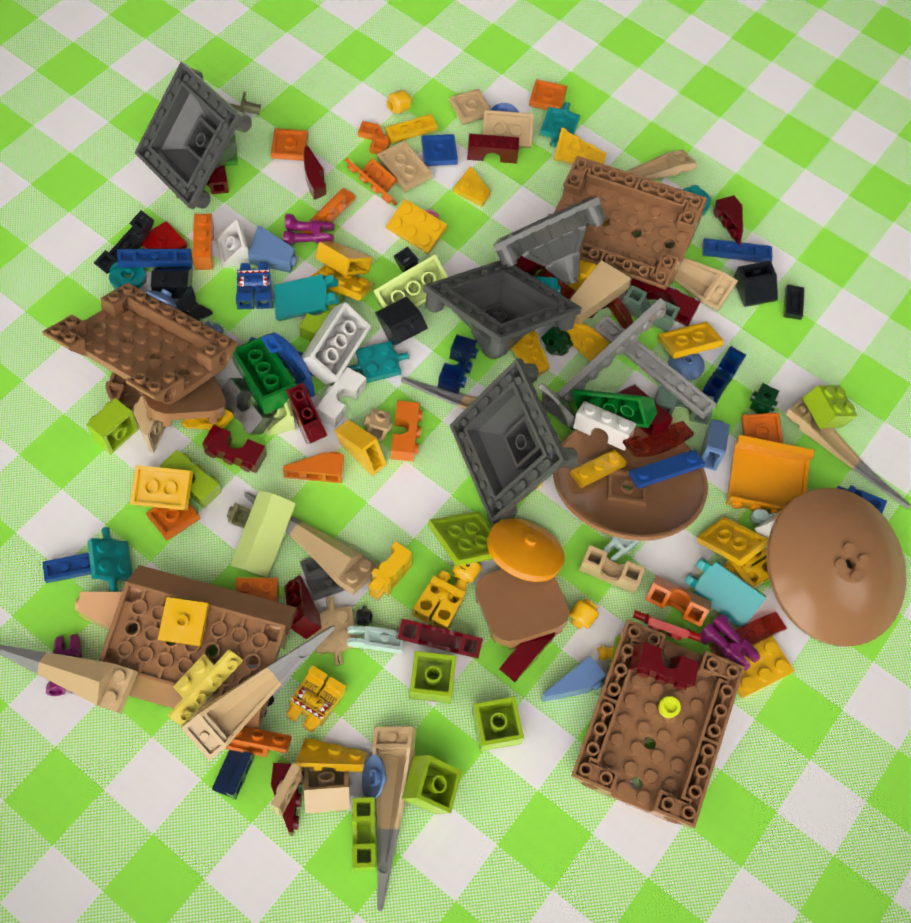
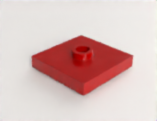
(164, 238)

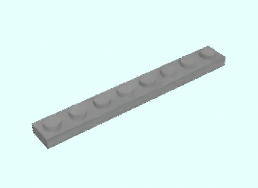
(615, 348)
(658, 370)

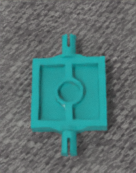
(556, 119)
(378, 361)
(109, 559)

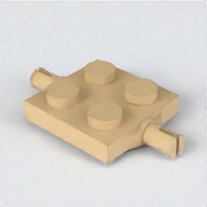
(337, 640)

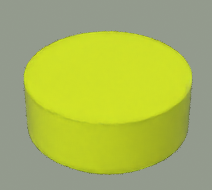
(669, 707)

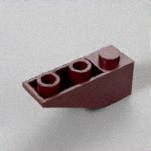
(730, 214)
(306, 414)
(307, 617)
(291, 820)

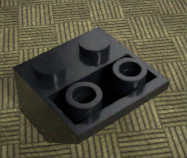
(756, 283)

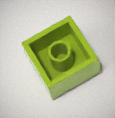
(830, 406)
(112, 426)
(432, 677)
(497, 723)
(432, 784)

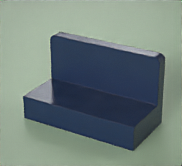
(233, 773)

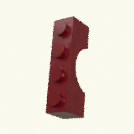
(687, 305)
(439, 638)

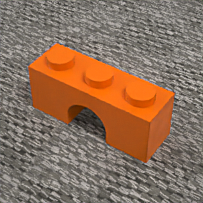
(202, 242)
(405, 445)
(691, 605)

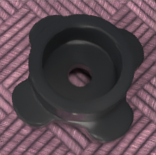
(364, 616)

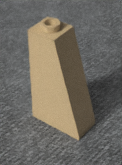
(599, 289)

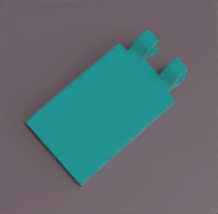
(304, 296)
(726, 592)

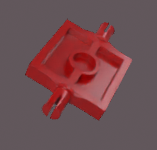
(673, 631)

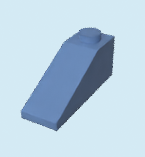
(579, 681)

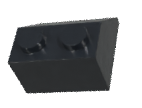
(171, 279)
(401, 320)

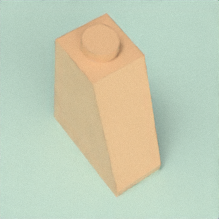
(98, 607)

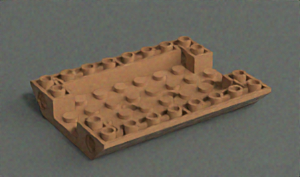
(630, 206)
(233, 623)
(685, 746)

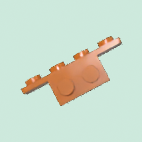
(377, 176)
(334, 207)
(259, 742)

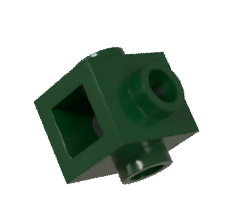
(557, 341)
(764, 399)

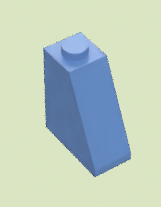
(271, 250)
(715, 444)

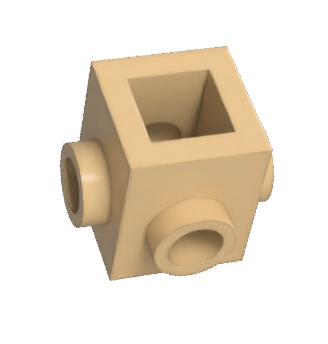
(378, 423)

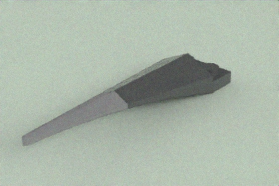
(557, 406)

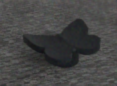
(189, 306)

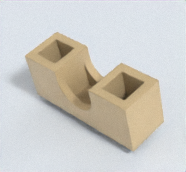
(621, 575)

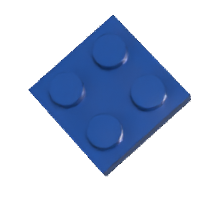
(439, 150)

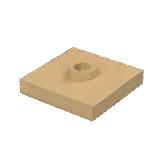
(469, 106)
(286, 789)

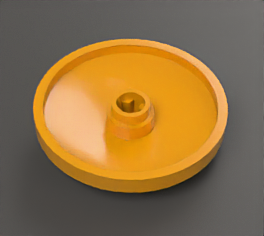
(525, 550)

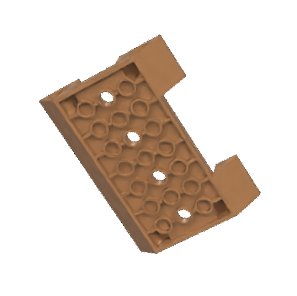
(147, 344)

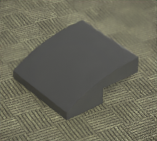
(318, 580)

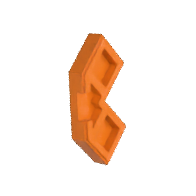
(374, 132)

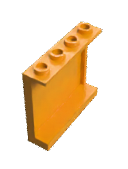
(766, 474)

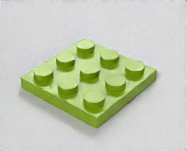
(463, 537)

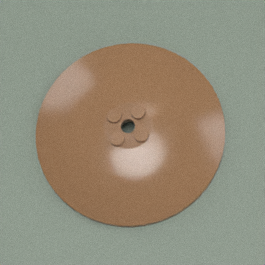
(634, 513)
(811, 572)

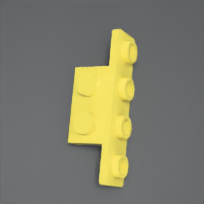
(201, 683)

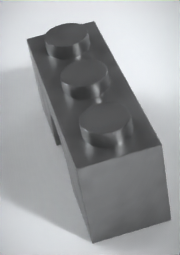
(252, 417)

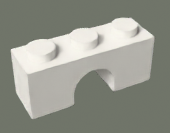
(349, 384)
(616, 427)

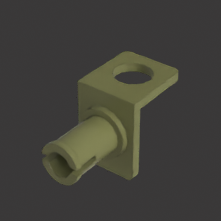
(247, 106)

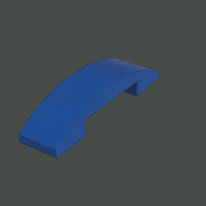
(291, 358)

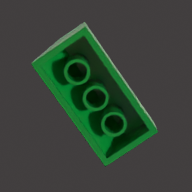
(263, 374)
(631, 407)

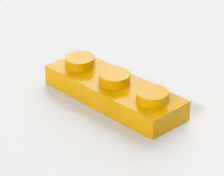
(411, 128)
(598, 468)

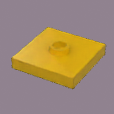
(183, 621)

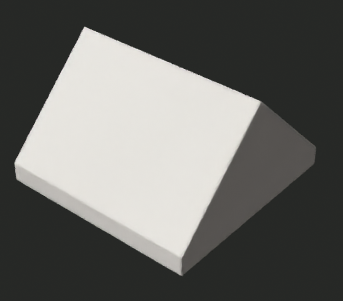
(232, 246)

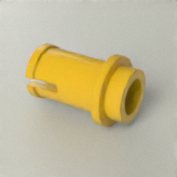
(604, 652)

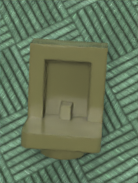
(238, 515)

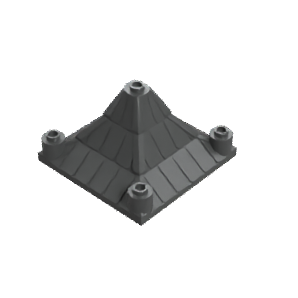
(190, 136)
(553, 239)
(500, 305)
(509, 441)

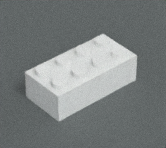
(335, 343)

